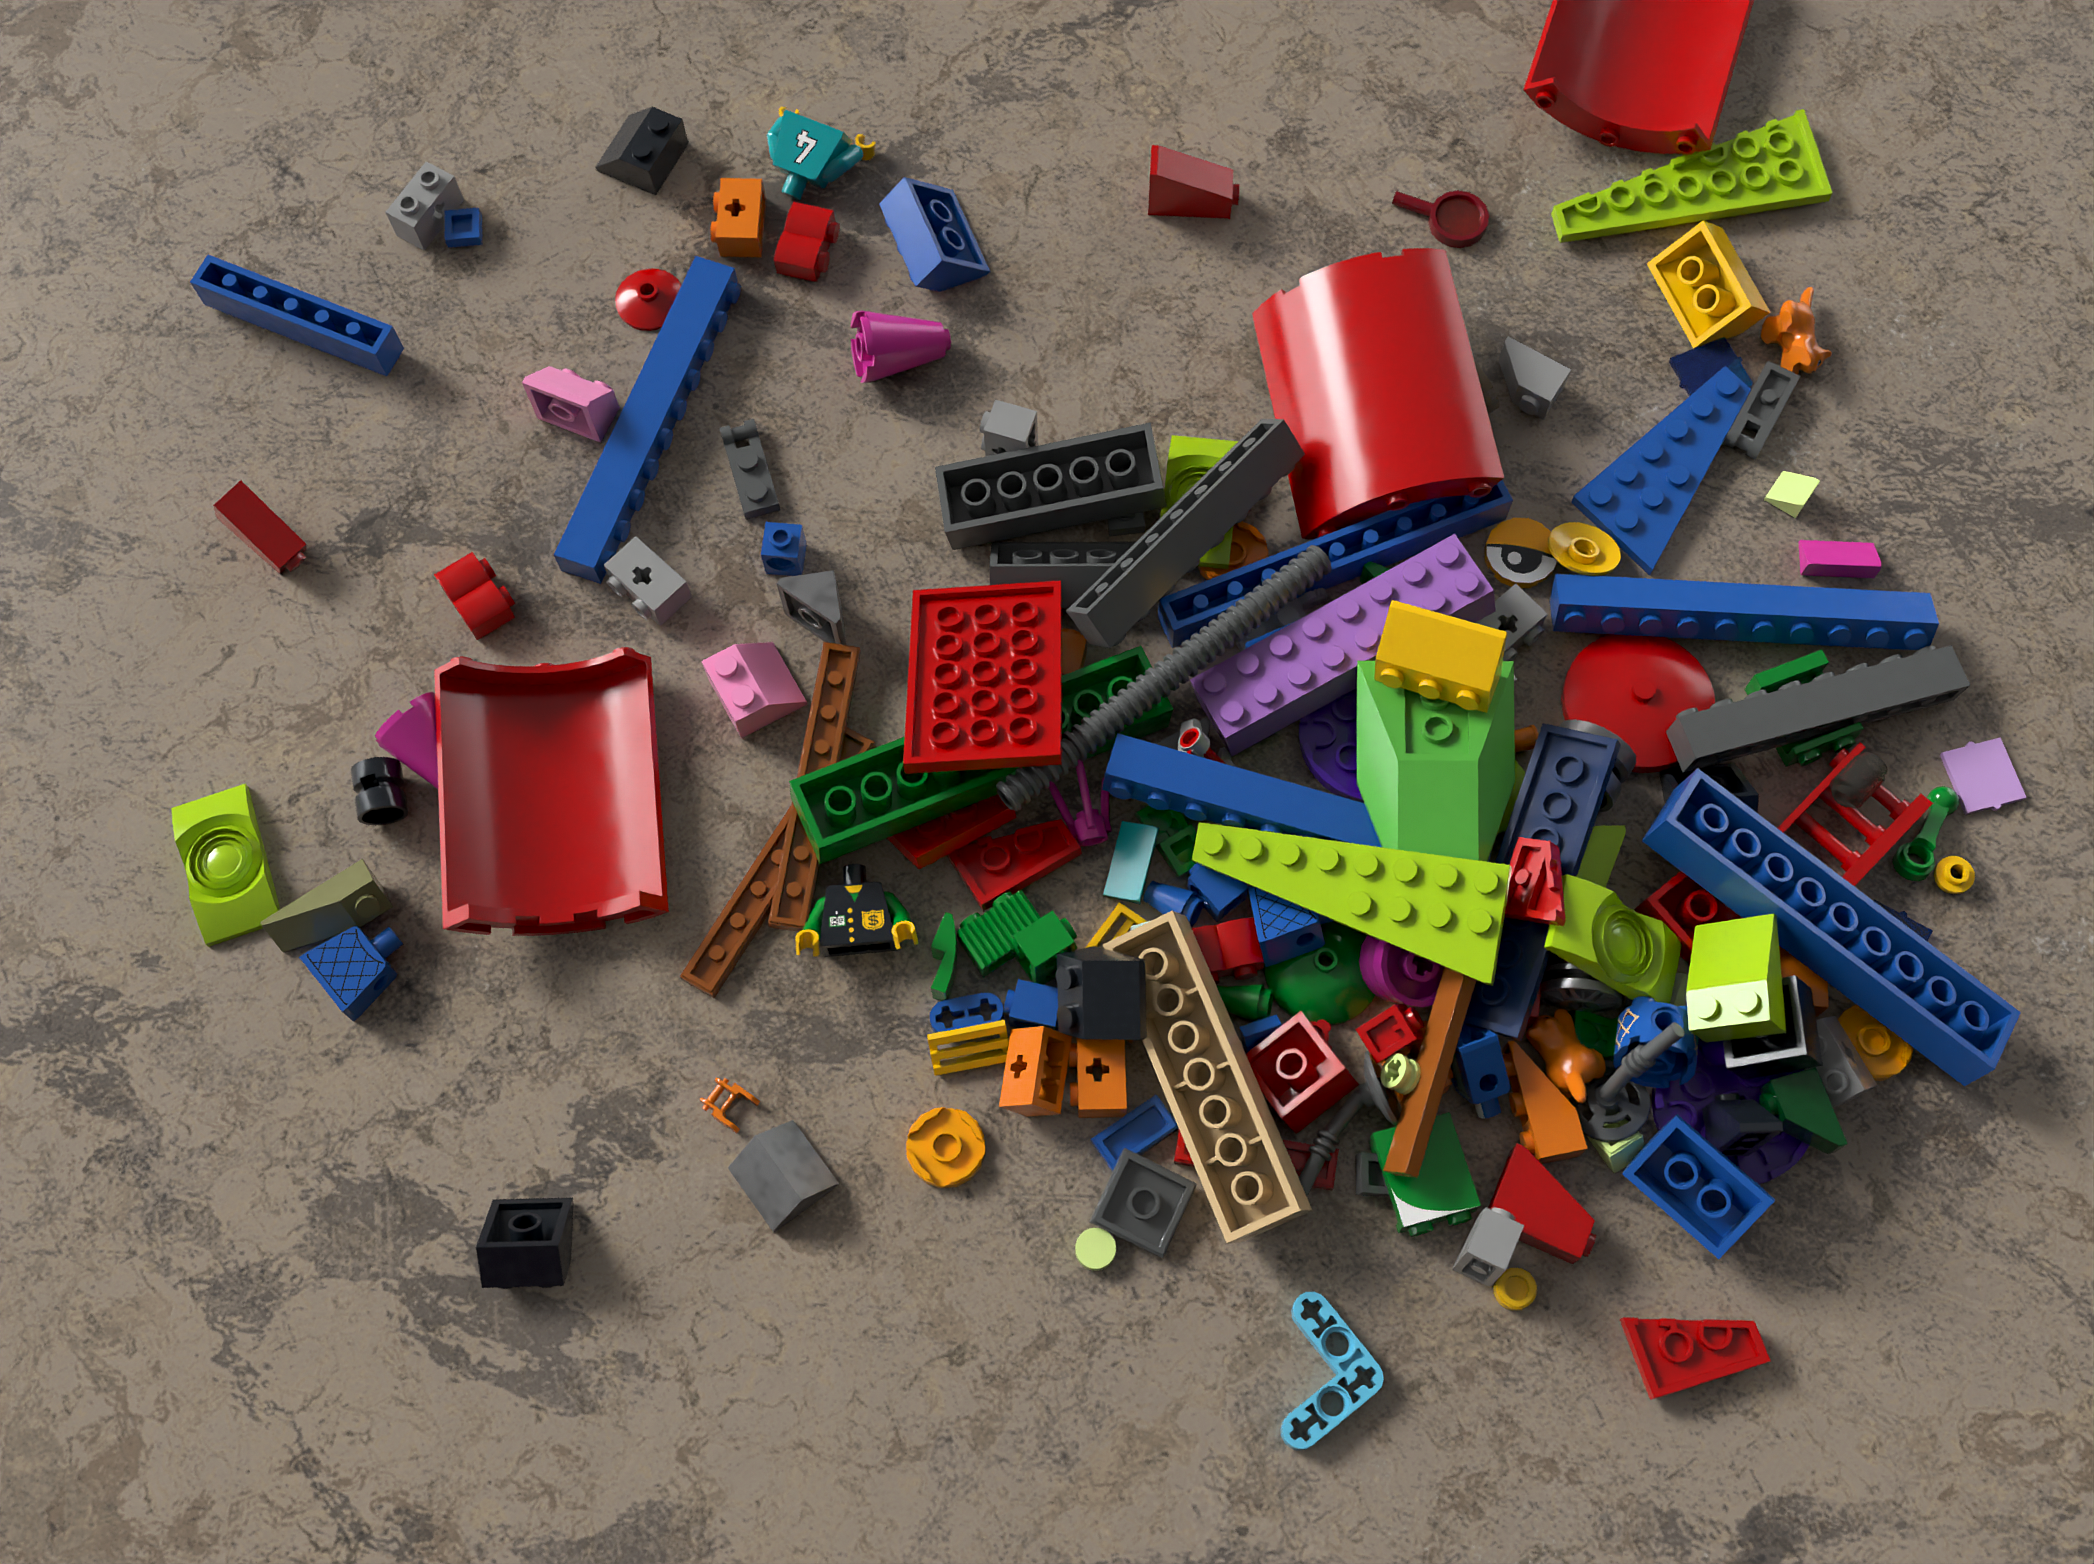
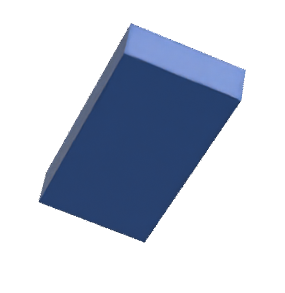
(1136, 1131)

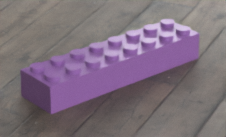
(1319, 653)

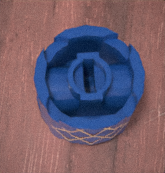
(1640, 1025)

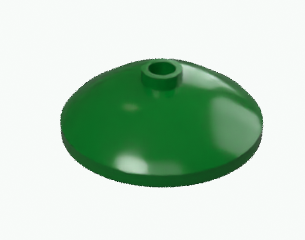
(1319, 991)

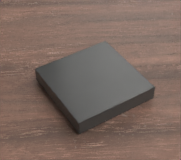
(1143, 1203)

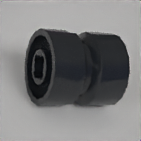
(379, 791)

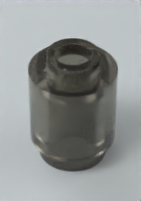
(1858, 780)

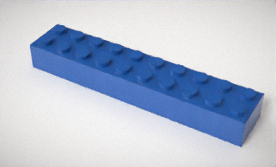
(1834, 928)

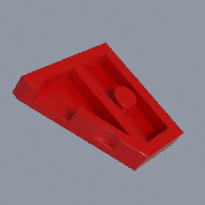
(1536, 883)

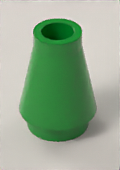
(1247, 1001)

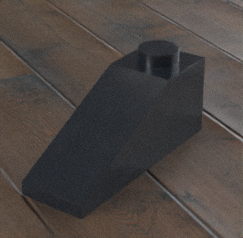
(1738, 1125)

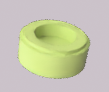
(1095, 1249)

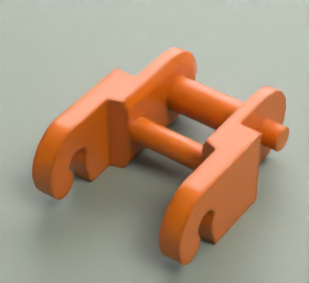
(736, 1092)

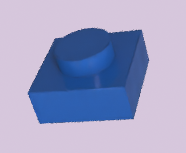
(463, 227)
(1257, 1031)

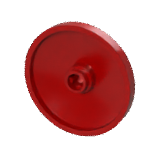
(1636, 692)

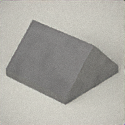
(814, 604)
(782, 1174)

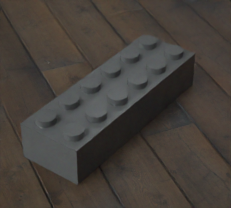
(1050, 486)

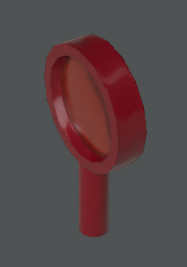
(1454, 218)

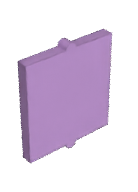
(1983, 776)

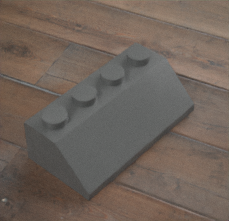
(1072, 563)

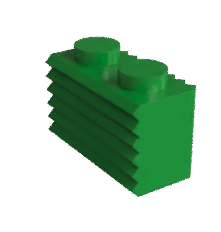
(990, 936)

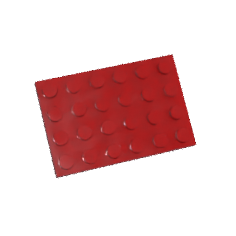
(984, 678)

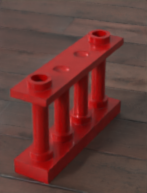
(1878, 838)

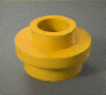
(1947, 882)

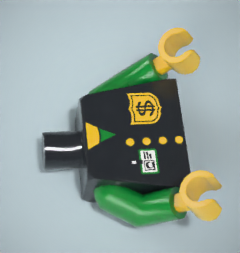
(856, 919)

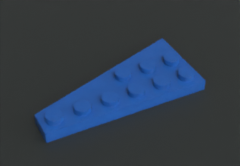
(1654, 480)

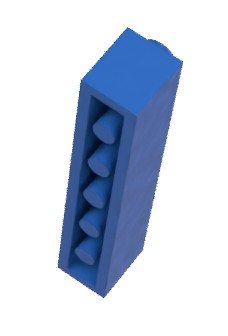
(297, 315)

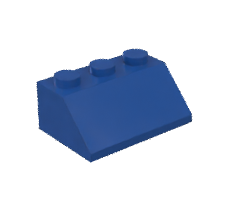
(933, 235)
(1697, 1186)

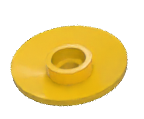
(1584, 549)

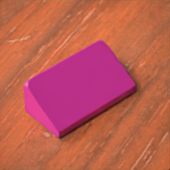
(1838, 559)

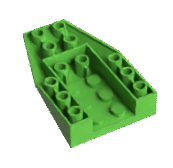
(1434, 770)

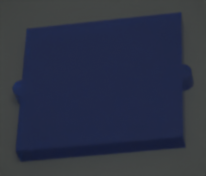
(1703, 362)

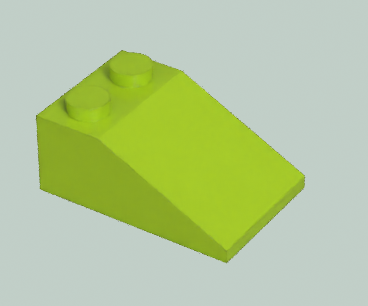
(1736, 980)

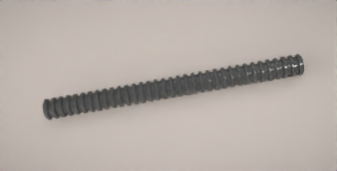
(1167, 675)

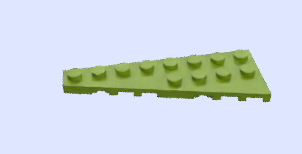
(1742, 176)
(1414, 900)

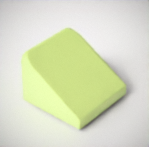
(1791, 492)
(1618, 1153)

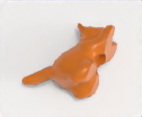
(1796, 335)
(1566, 1059)

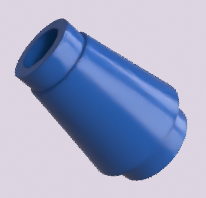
(1171, 898)

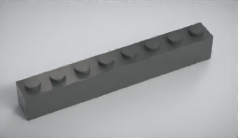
(1186, 533)
(1816, 707)

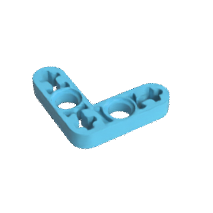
(1342, 1366)

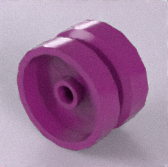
(1397, 974)

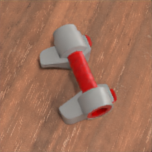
(1195, 742)

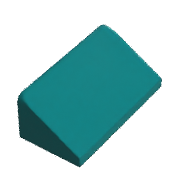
(1131, 862)

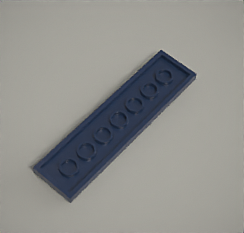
(1553, 805)

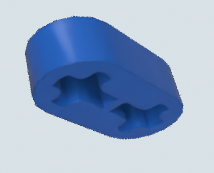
(965, 1006)

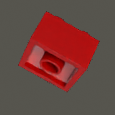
(1299, 1072)

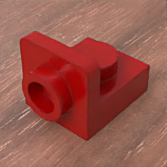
(1391, 1031)

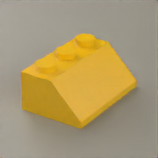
(1708, 285)
(1440, 656)

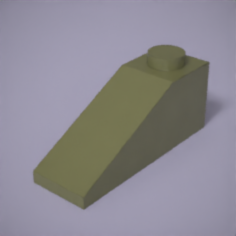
(329, 909)

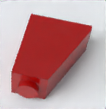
(1189, 186)
(260, 528)
(1545, 1208)

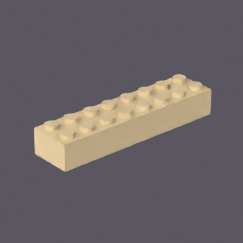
(1211, 1084)

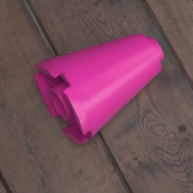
(894, 344)
(413, 737)

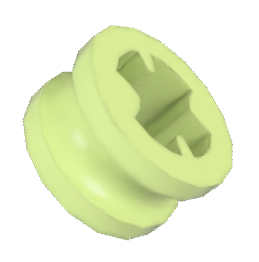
(1400, 1073)

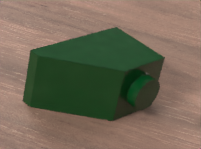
(1804, 1109)

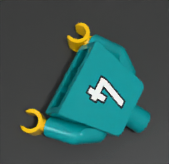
(812, 152)

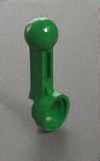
(1945, 803)

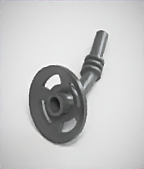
(1369, 1093)
(1613, 1097)

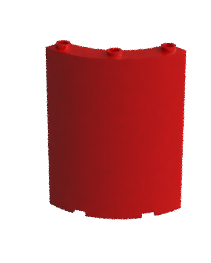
(1639, 70)
(1376, 388)
(549, 795)

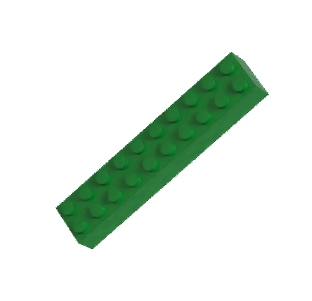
(875, 799)

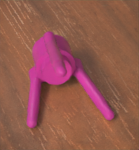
(1090, 826)

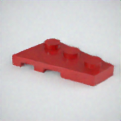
(952, 831)
(1013, 860)
(1691, 1352)

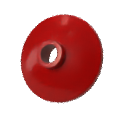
(642, 310)

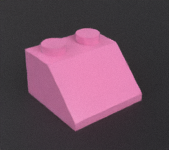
(572, 401)
(753, 685)

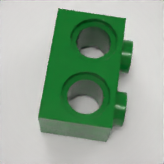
(1040, 943)

